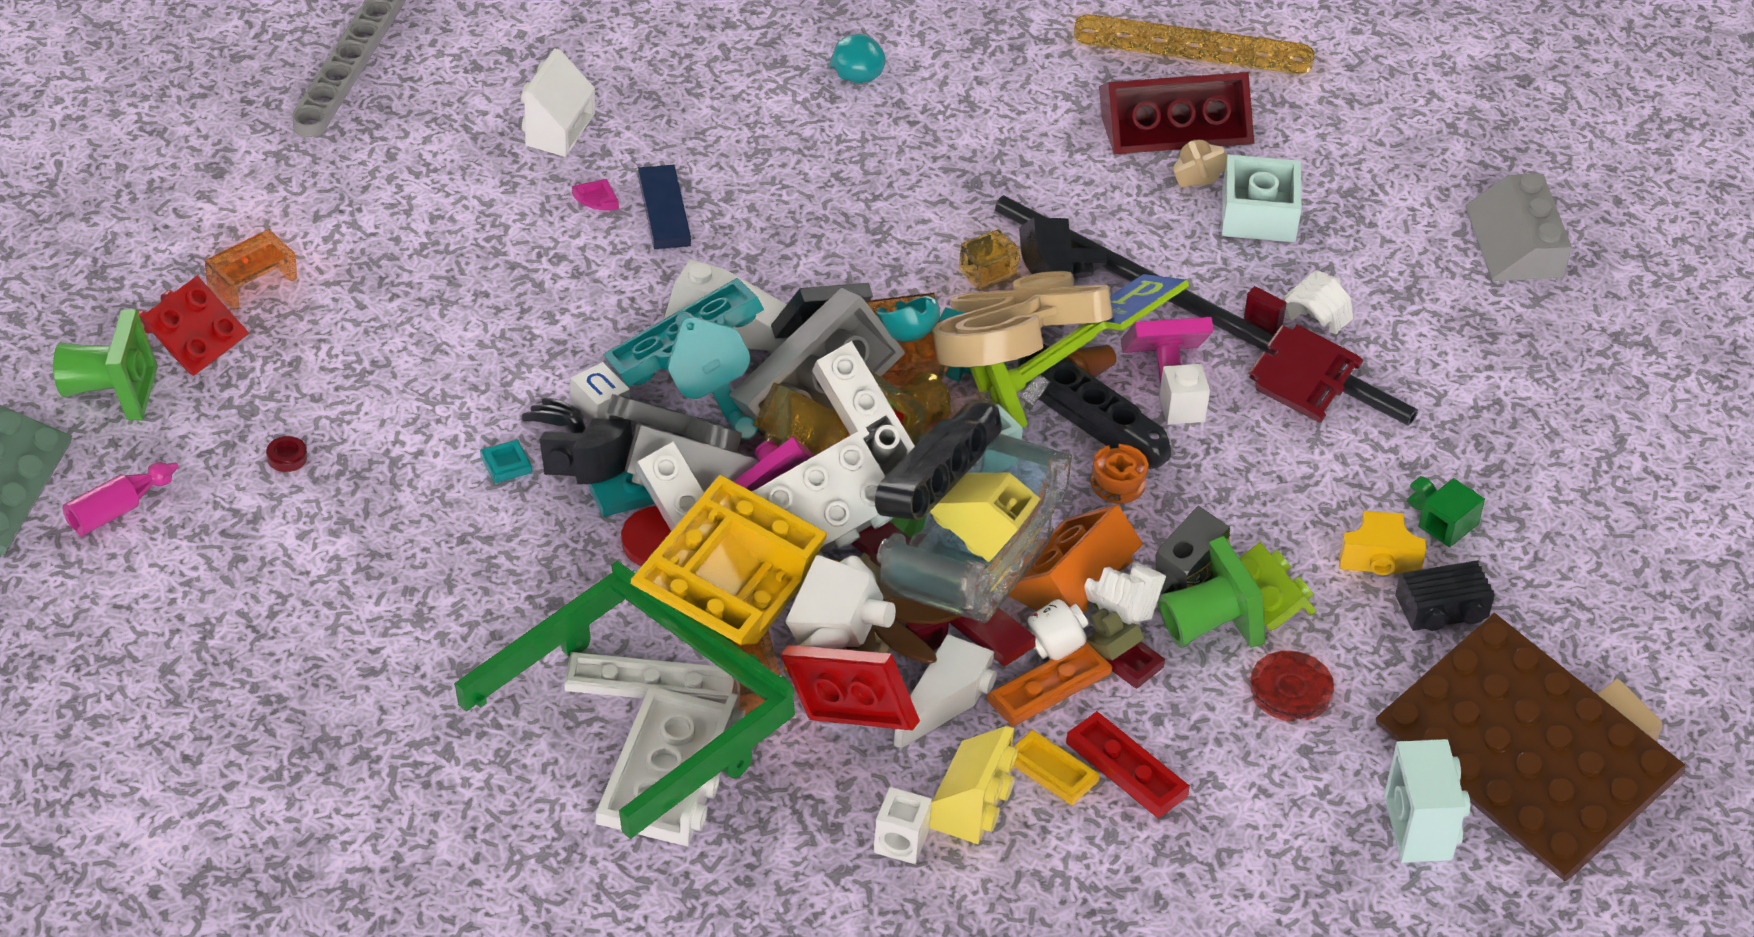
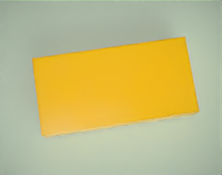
(1054, 767)

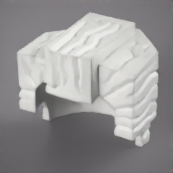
(1322, 299)
(1128, 595)

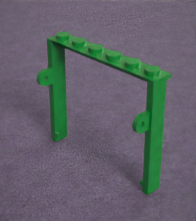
(571, 630)

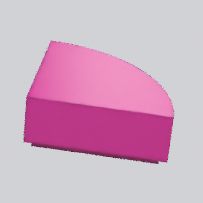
(596, 193)

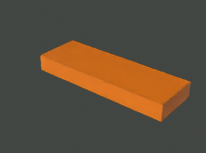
(1048, 684)

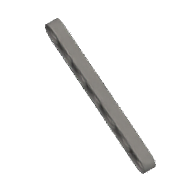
(348, 68)

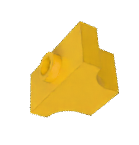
(1382, 546)

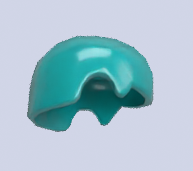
(858, 58)
(911, 319)

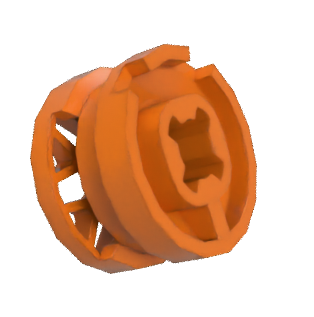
(1119, 472)

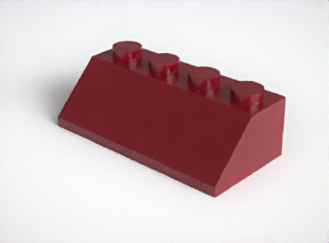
(1177, 110)

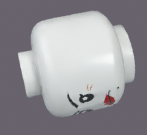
(1058, 629)

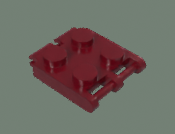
(1303, 370)

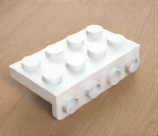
(662, 737)

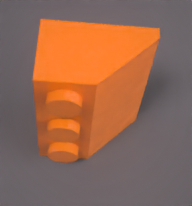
(1078, 551)

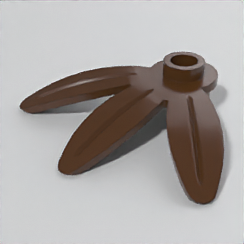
(901, 638)

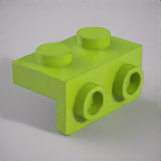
(1280, 593)

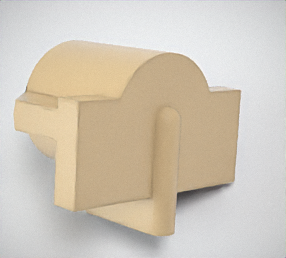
(1199, 164)

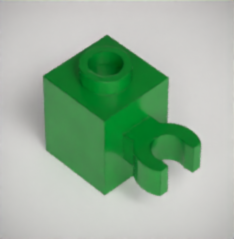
(1446, 512)

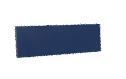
(664, 207)

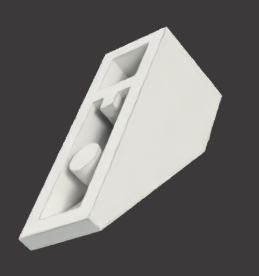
(949, 686)

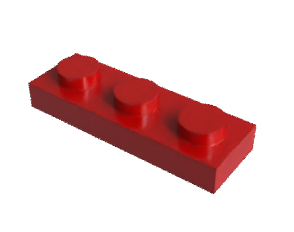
(1127, 764)

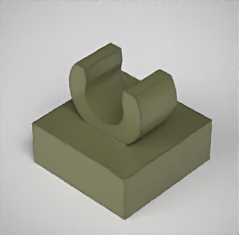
(1113, 635)

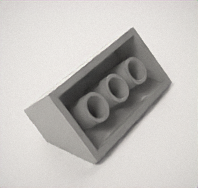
(836, 323)

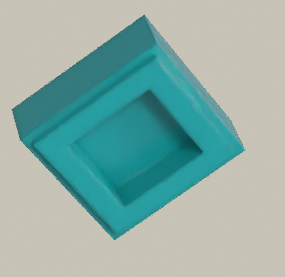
(506, 461)

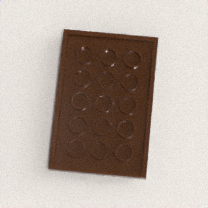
(1534, 745)

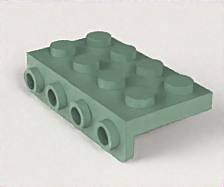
(27, 462)

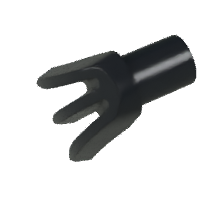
(556, 413)

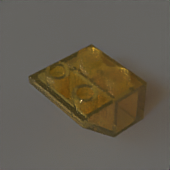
(794, 415)

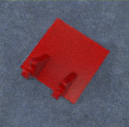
(193, 325)

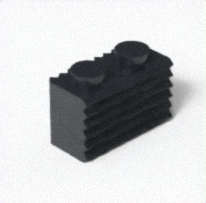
(1445, 595)

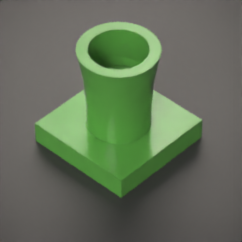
(123, 366)
(1224, 598)

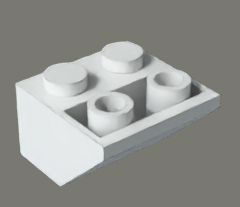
(557, 105)

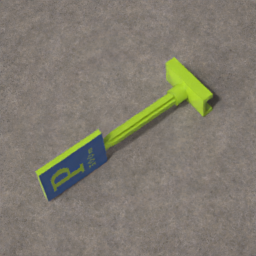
(1128, 306)

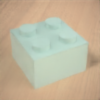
(1261, 198)
(1426, 800)

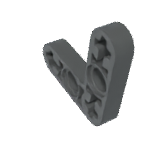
(674, 421)

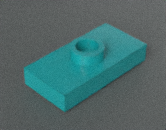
(619, 495)

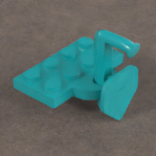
(696, 349)

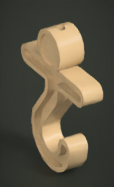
(1009, 323)

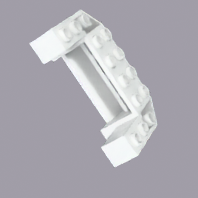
(827, 490)

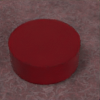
(286, 453)

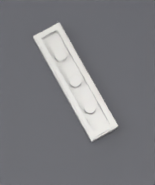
(633, 677)

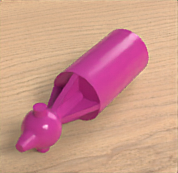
(114, 498)

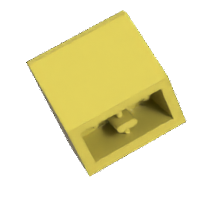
(985, 510)
(974, 785)

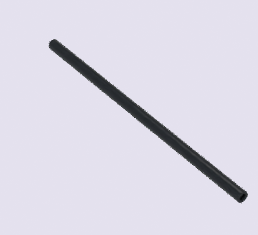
(1220, 317)

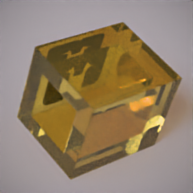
(989, 259)

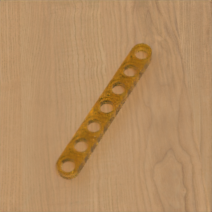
(1210, 42)

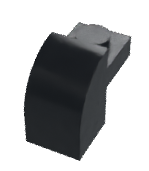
(1048, 248)
(591, 455)

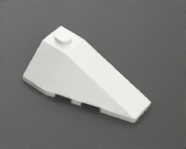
(701, 279)

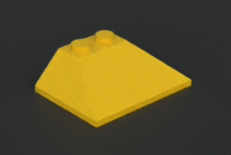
(732, 562)

